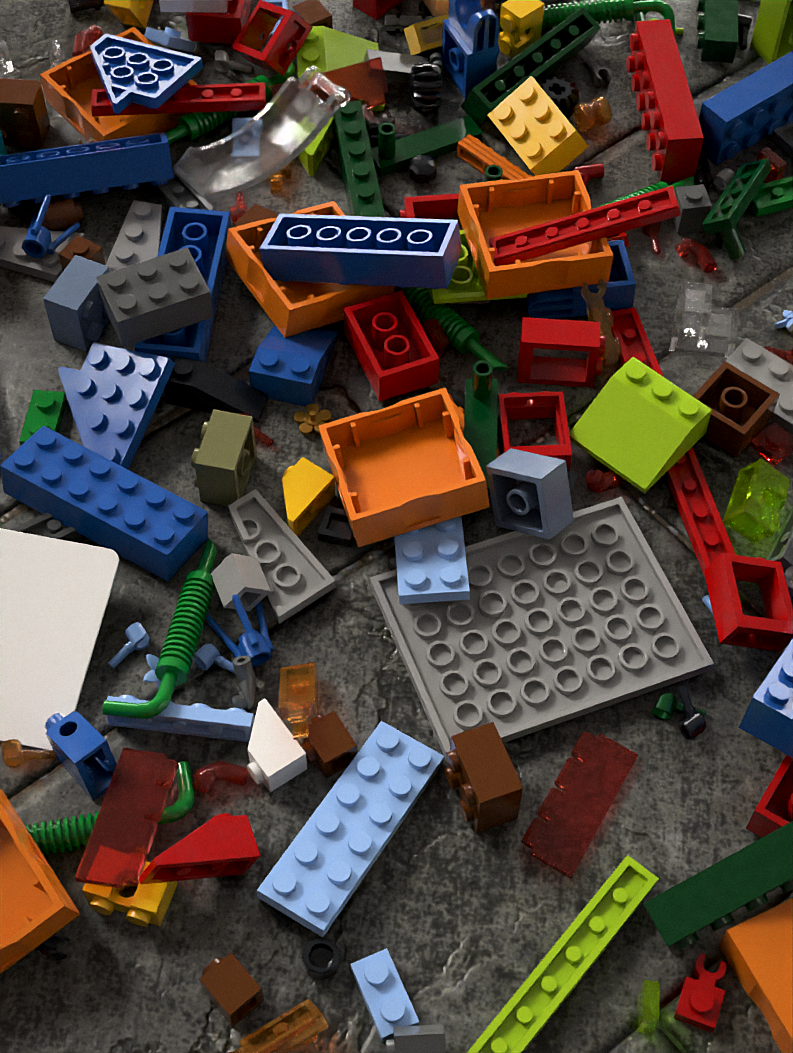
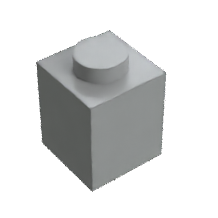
(243, 577)

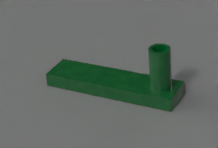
(396, 154)
(734, 203)
(481, 414)

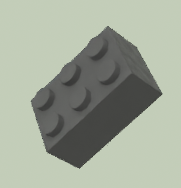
(155, 297)

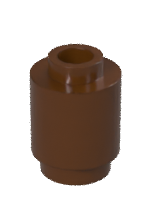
(62, 215)

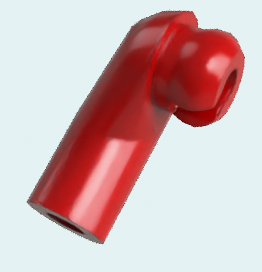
(590, 172)

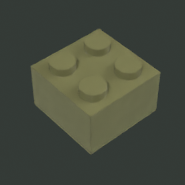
(224, 457)

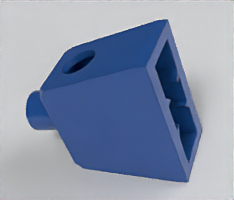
(74, 742)

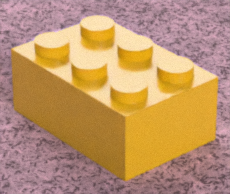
(537, 129)

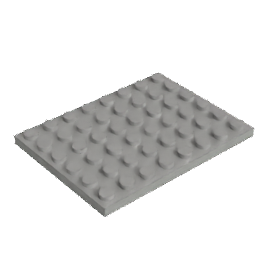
(545, 629)

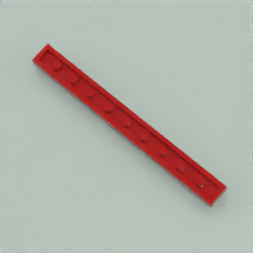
(685, 476)

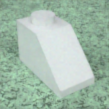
(272, 751)

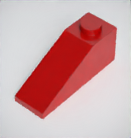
(213, 850)

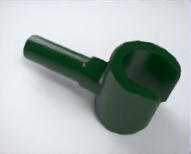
(668, 705)

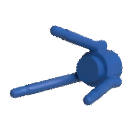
(38, 238)
(251, 643)

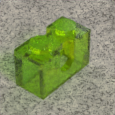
(756, 501)

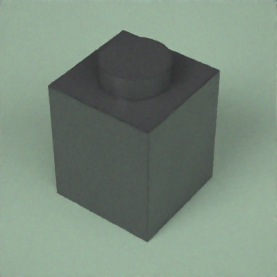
(694, 208)
(417, 1039)

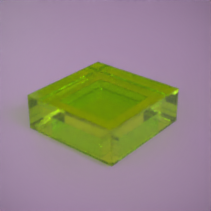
(648, 1006)

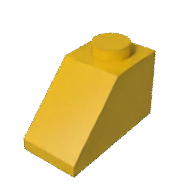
(305, 493)

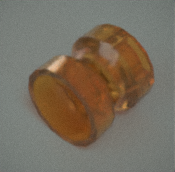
(591, 114)

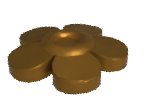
(311, 419)

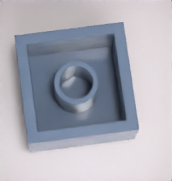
(76, 304)
(530, 493)

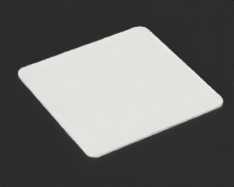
(48, 627)

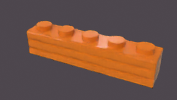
(481, 156)

